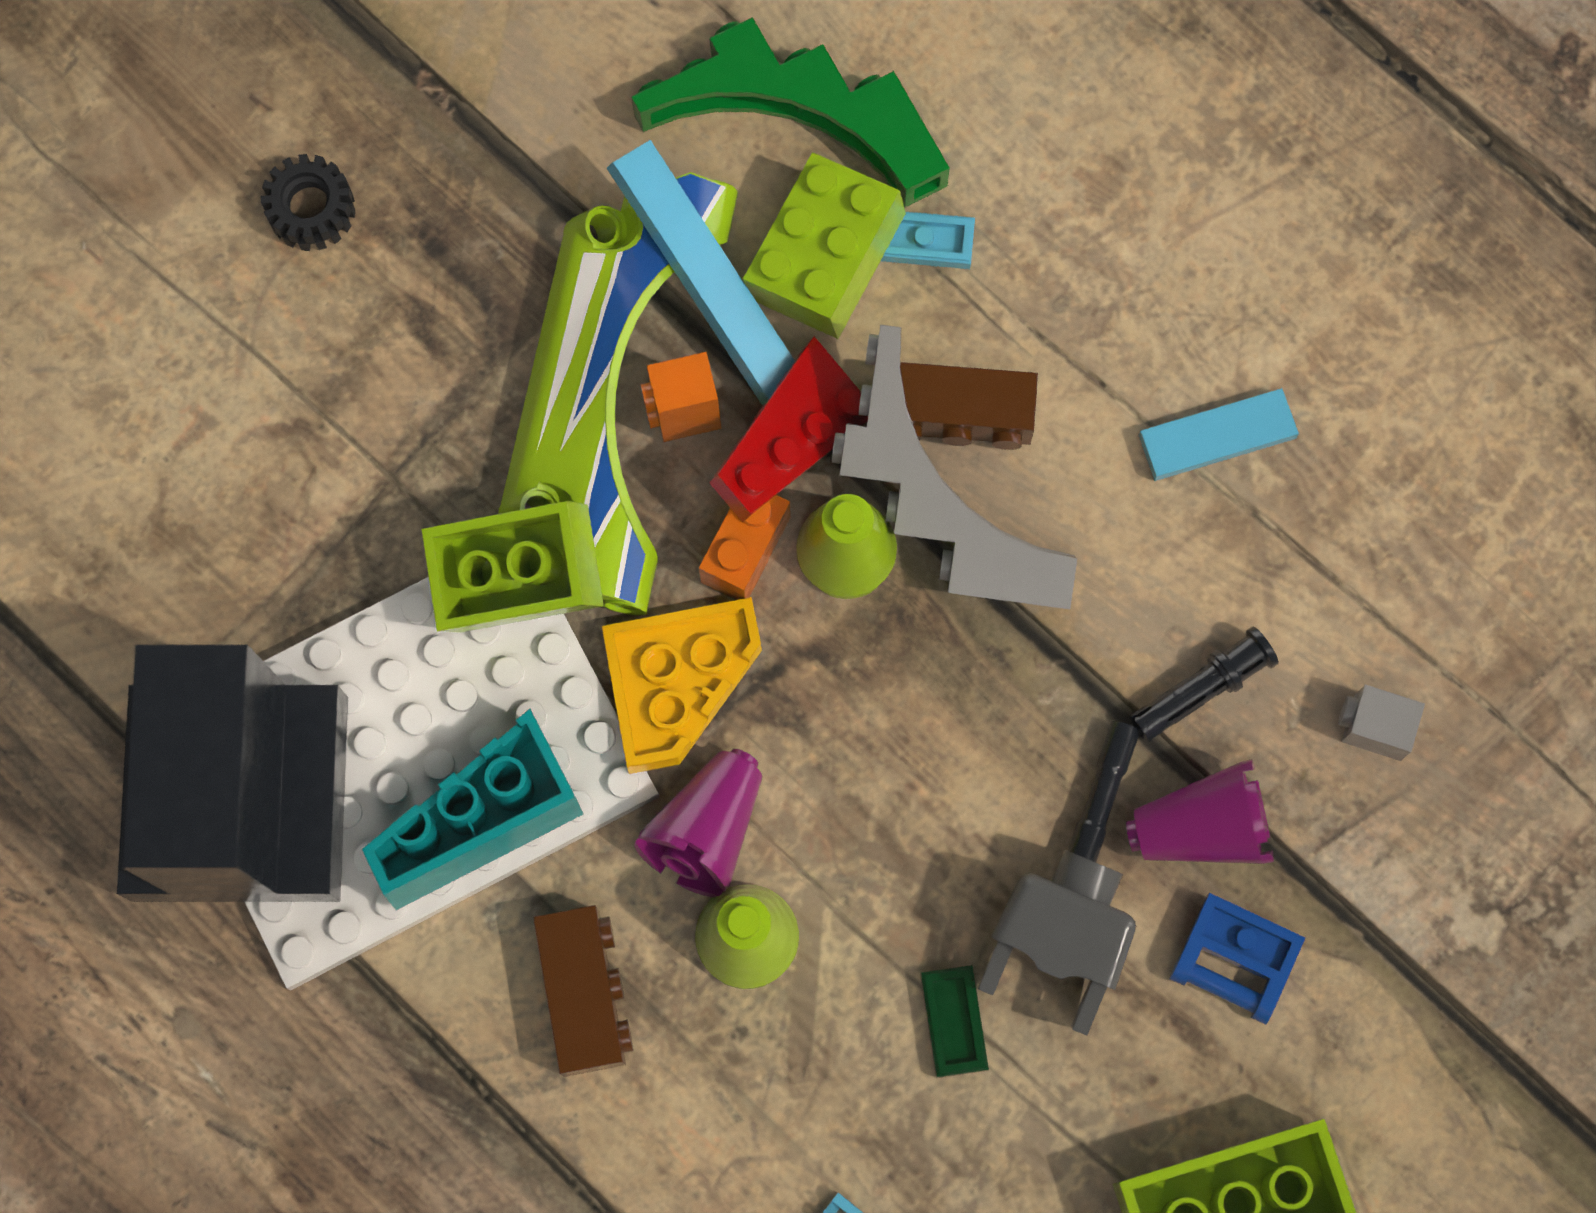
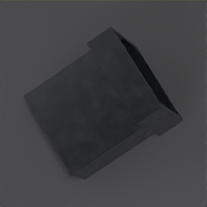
(230, 781)

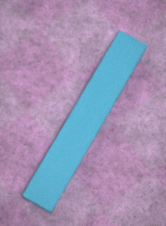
(703, 268)

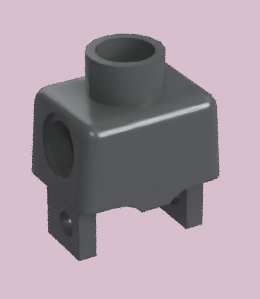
(1066, 930)

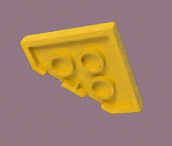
(676, 675)

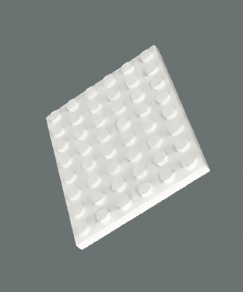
(415, 717)

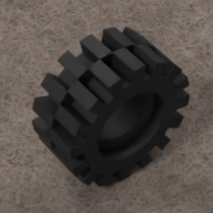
(302, 176)

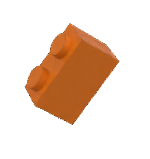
(681, 397)
(744, 549)

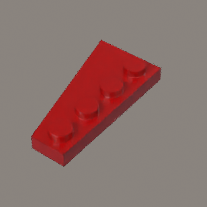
(789, 431)

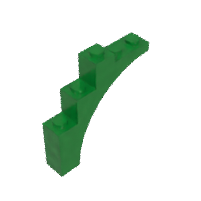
(807, 88)

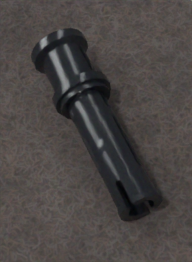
(1222, 673)

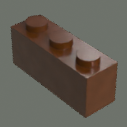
(971, 404)
(582, 990)

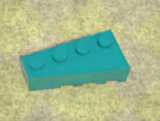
(475, 816)

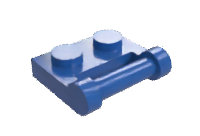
(1244, 942)

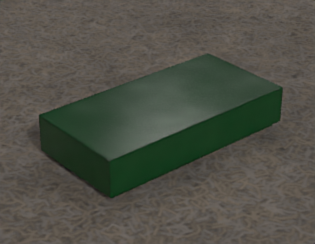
(954, 1021)

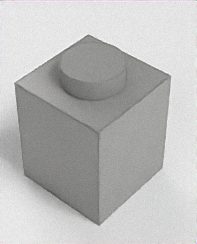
(1381, 722)

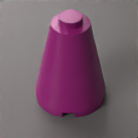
(1205, 821)
(705, 824)

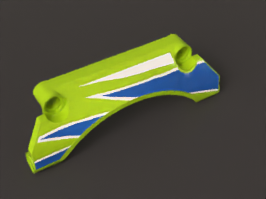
(568, 414)

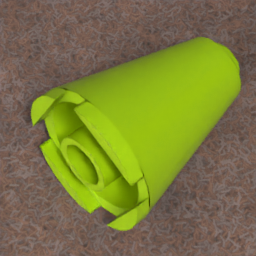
(846, 547)
(747, 936)

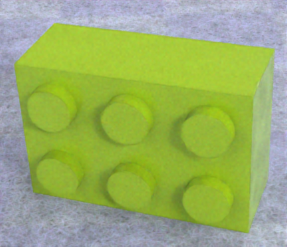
(825, 245)
(512, 567)

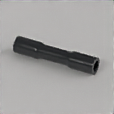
(1112, 766)

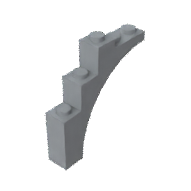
(983, 557)

